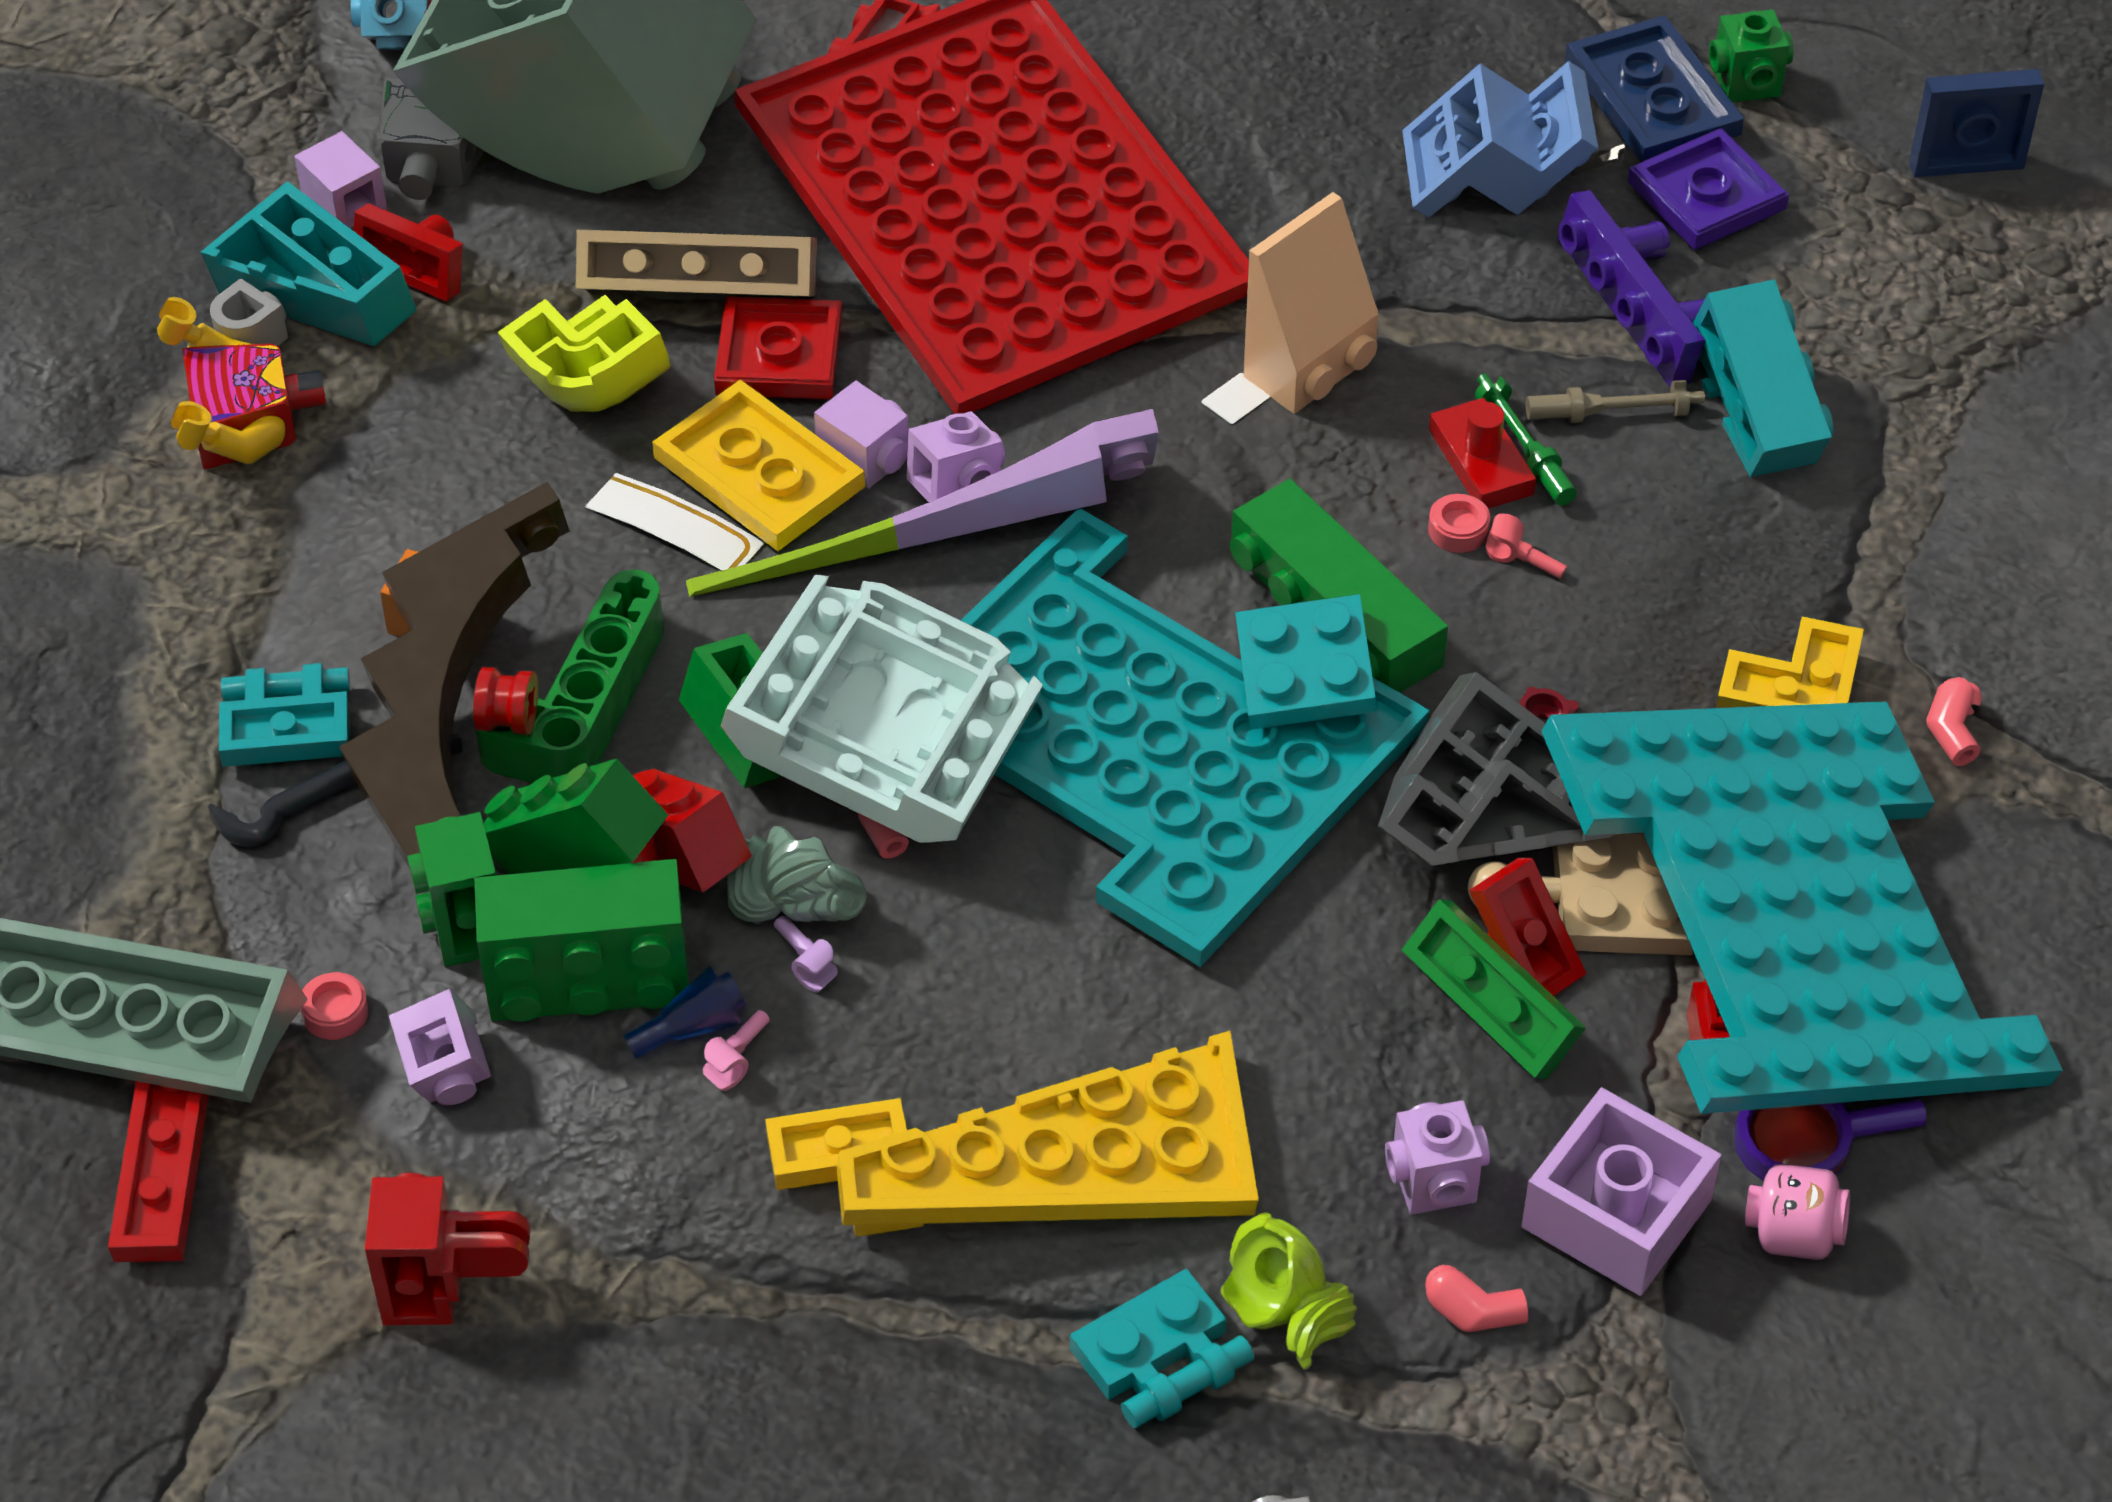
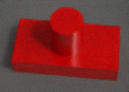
(423, 251)
(1482, 452)

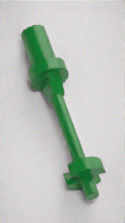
(1541, 460)

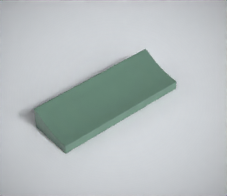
(141, 1010)

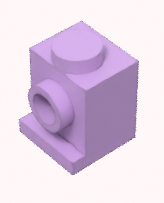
(440, 1048)

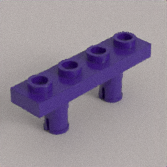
(1617, 270)

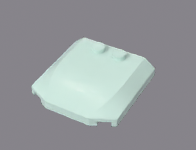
(882, 707)

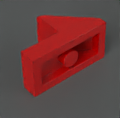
(1528, 924)

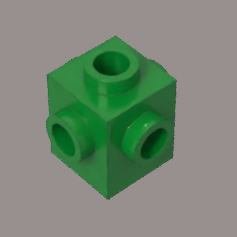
(1751, 55)

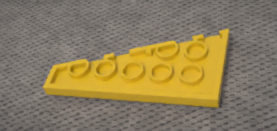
(1088, 1148)

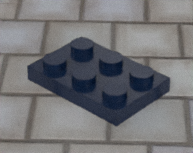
(1653, 87)

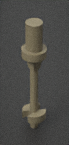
(1577, 405)

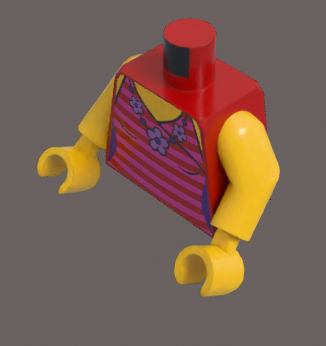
(235, 391)

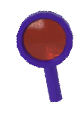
(1815, 1134)

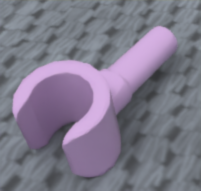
(814, 964)

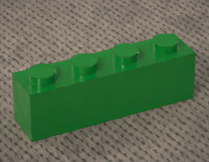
(1312, 558)

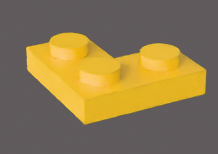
(1818, 673)
(808, 1145)

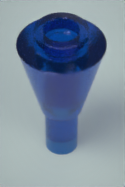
(701, 1008)

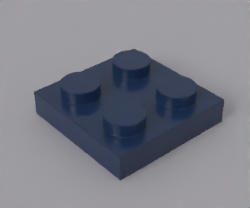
(1976, 122)

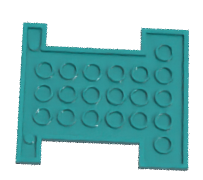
(1155, 746)
(1796, 901)

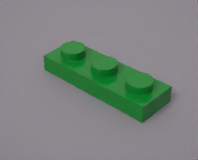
(1493, 989)

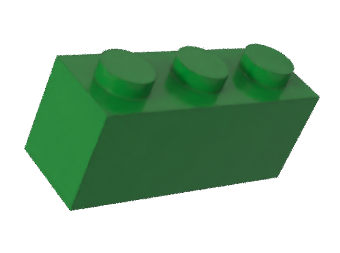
(572, 820)

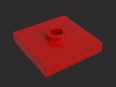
(780, 346)

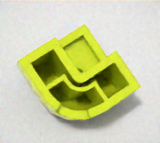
(589, 359)

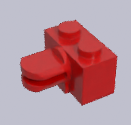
(424, 1248)

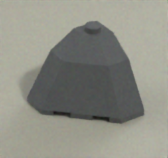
(1479, 782)

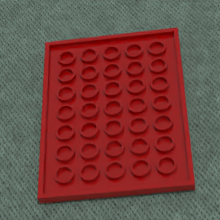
(995, 196)

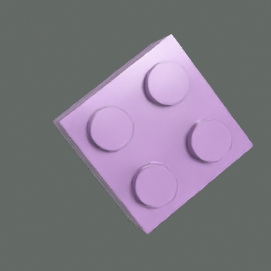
(1620, 1191)

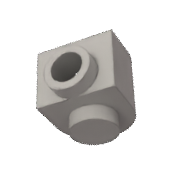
(249, 315)

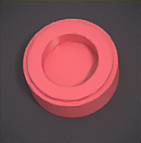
(1459, 523)
(334, 1006)

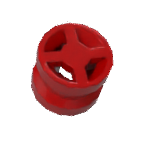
(505, 700)

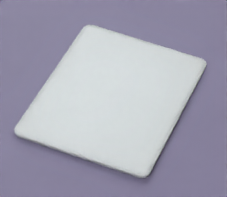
(1235, 399)

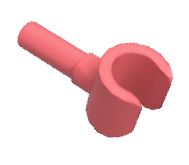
(1506, 544)

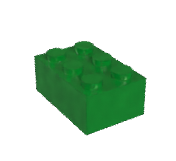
(581, 940)

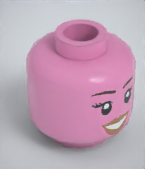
(1799, 1211)

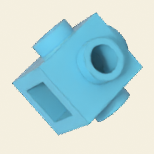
(390, 32)

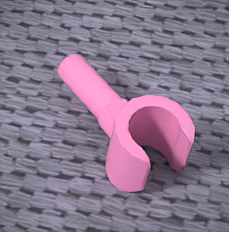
(725, 1063)

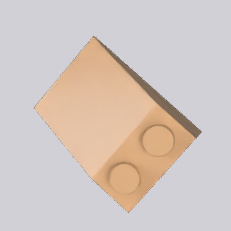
(1308, 307)

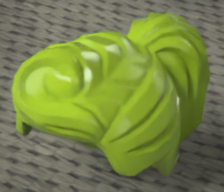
(1282, 1282)

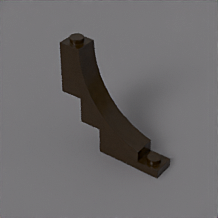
(451, 604)

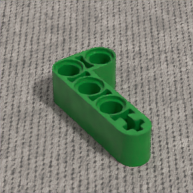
(590, 688)

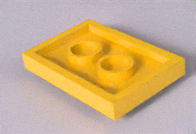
(759, 465)

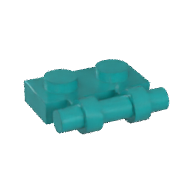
(284, 715)
(1152, 1333)

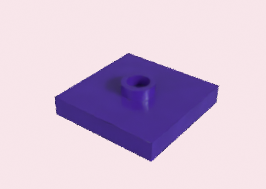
(1708, 188)

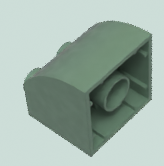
(580, 85)

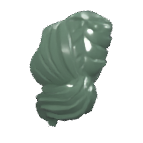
(794, 880)

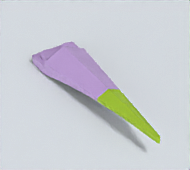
(1043, 484)

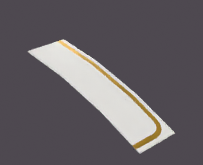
(676, 522)

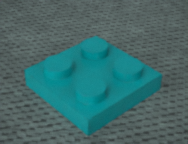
(1305, 662)

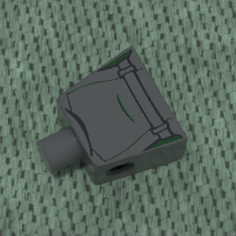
(420, 147)

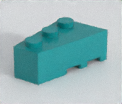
(312, 267)
(1762, 378)

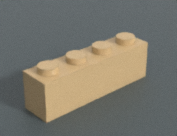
(696, 262)

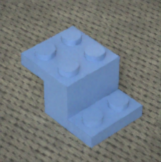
(1499, 139)

